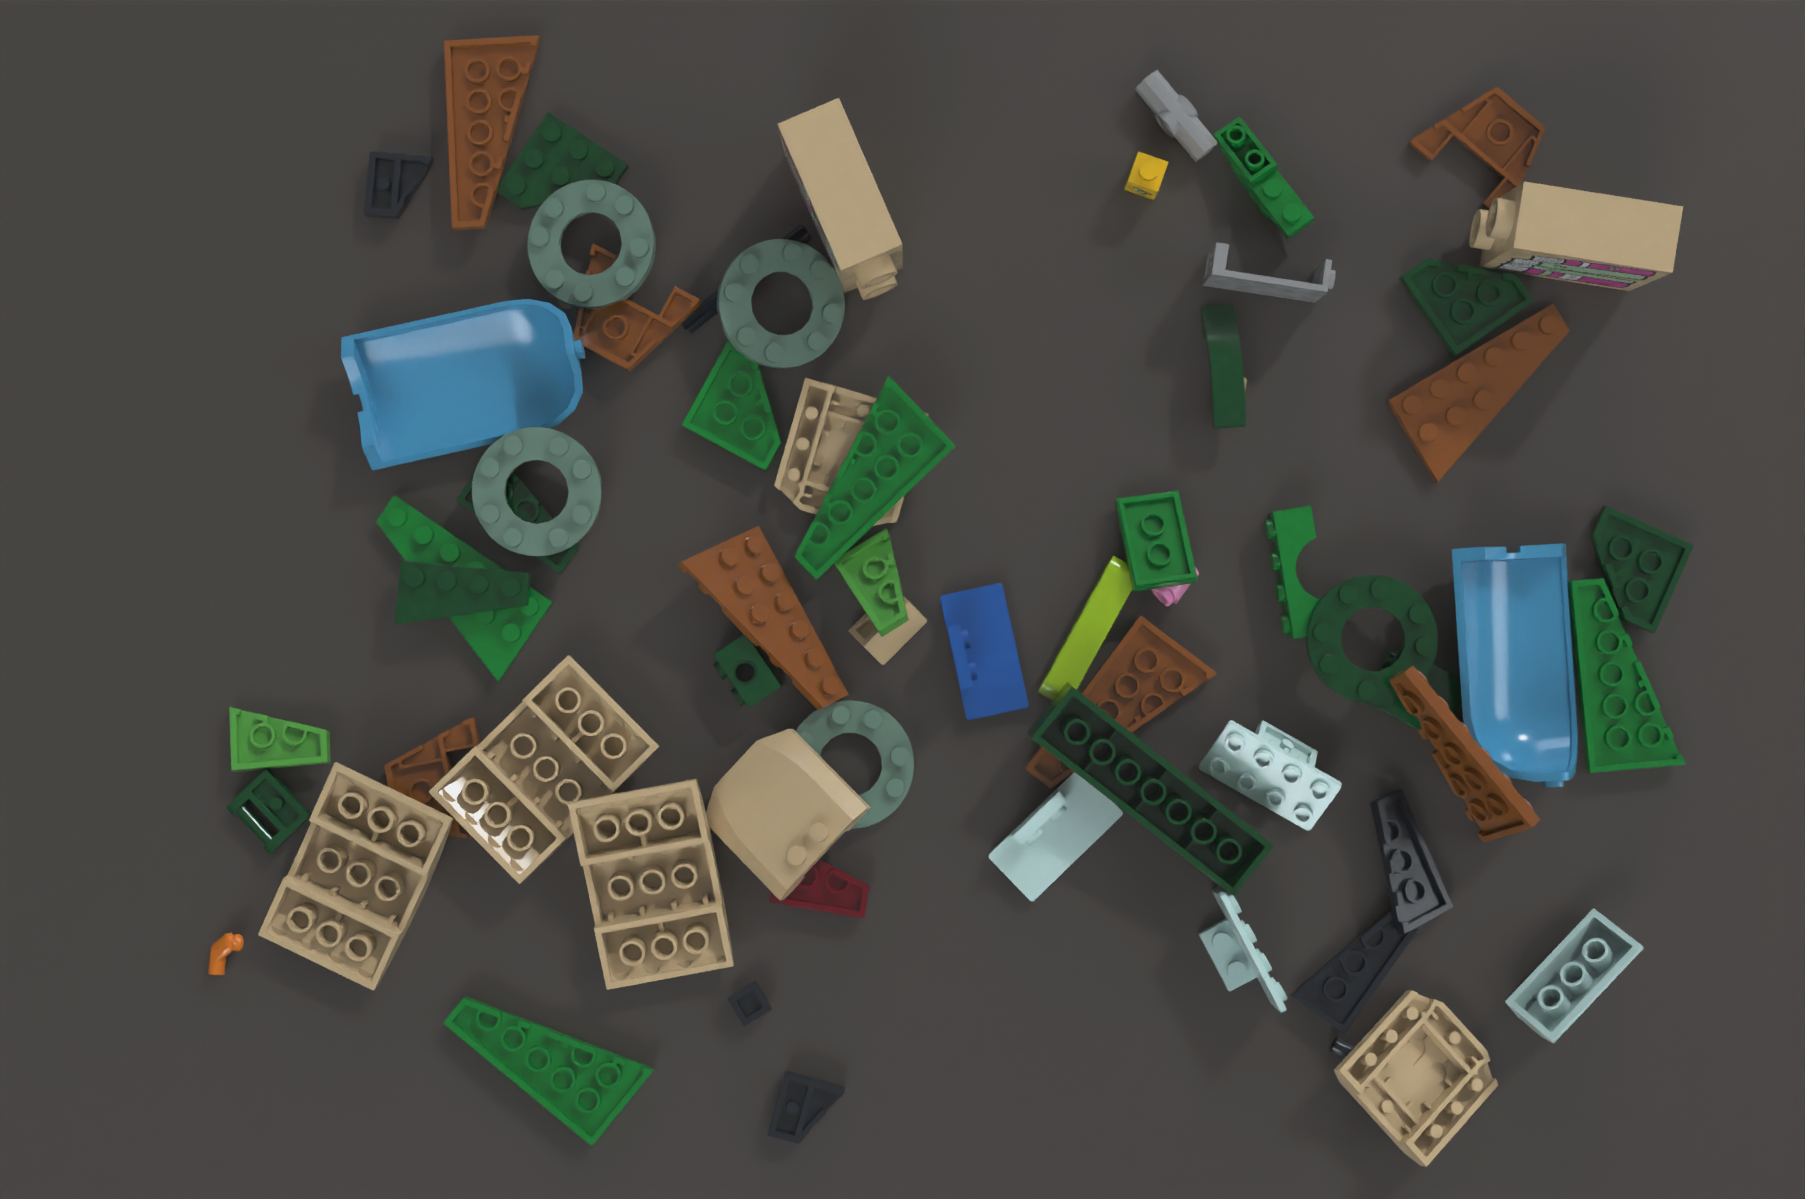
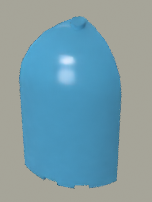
(462, 379)
(1518, 659)

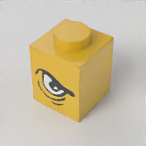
(1146, 175)

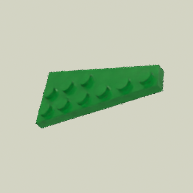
(881, 467)
(494, 634)
(1615, 697)
(562, 1073)

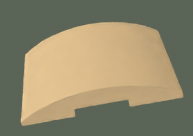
(551, 750)
(357, 877)
(652, 883)

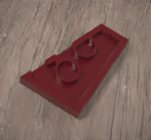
(829, 891)

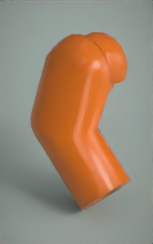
(221, 949)

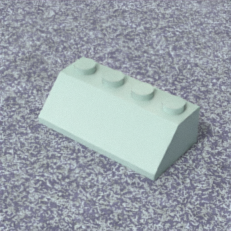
(1573, 976)

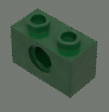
(764, 680)

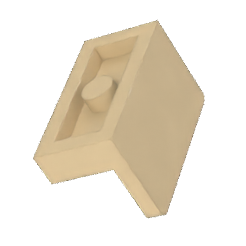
(887, 646)

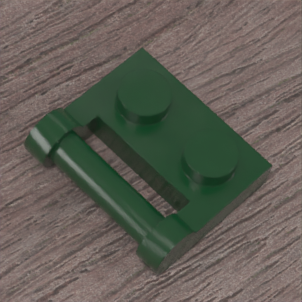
(276, 804)

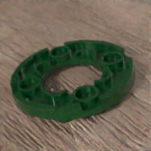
(1338, 605)

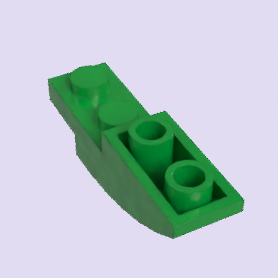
(1261, 178)

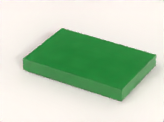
(1155, 540)

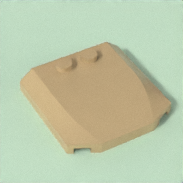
(819, 441)
(782, 809)
(1418, 1075)

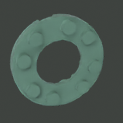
(627, 271)
(736, 306)
(582, 482)
(889, 739)

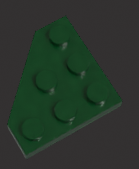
(554, 159)
(1464, 300)
(1638, 565)

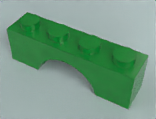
(1290, 533)

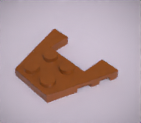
(1495, 132)
(626, 330)
(427, 764)

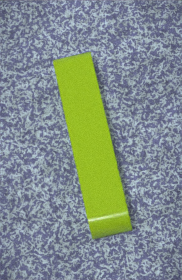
(1089, 629)

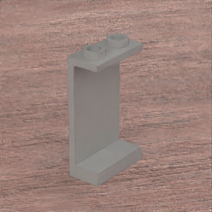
(1218, 277)

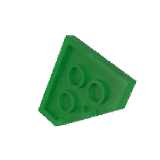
(736, 410)

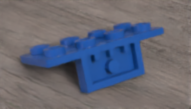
(984, 651)

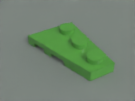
(875, 581)
(274, 743)

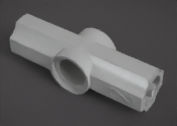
(1176, 116)

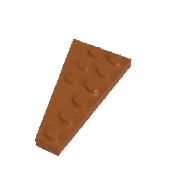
(483, 102)
(1461, 399)
(763, 606)
(1133, 686)
(1463, 762)

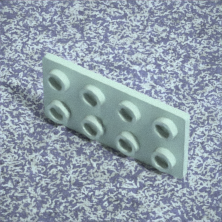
(1272, 771)
(1054, 835)
(1234, 954)

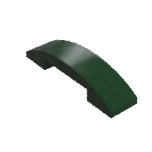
(1225, 366)

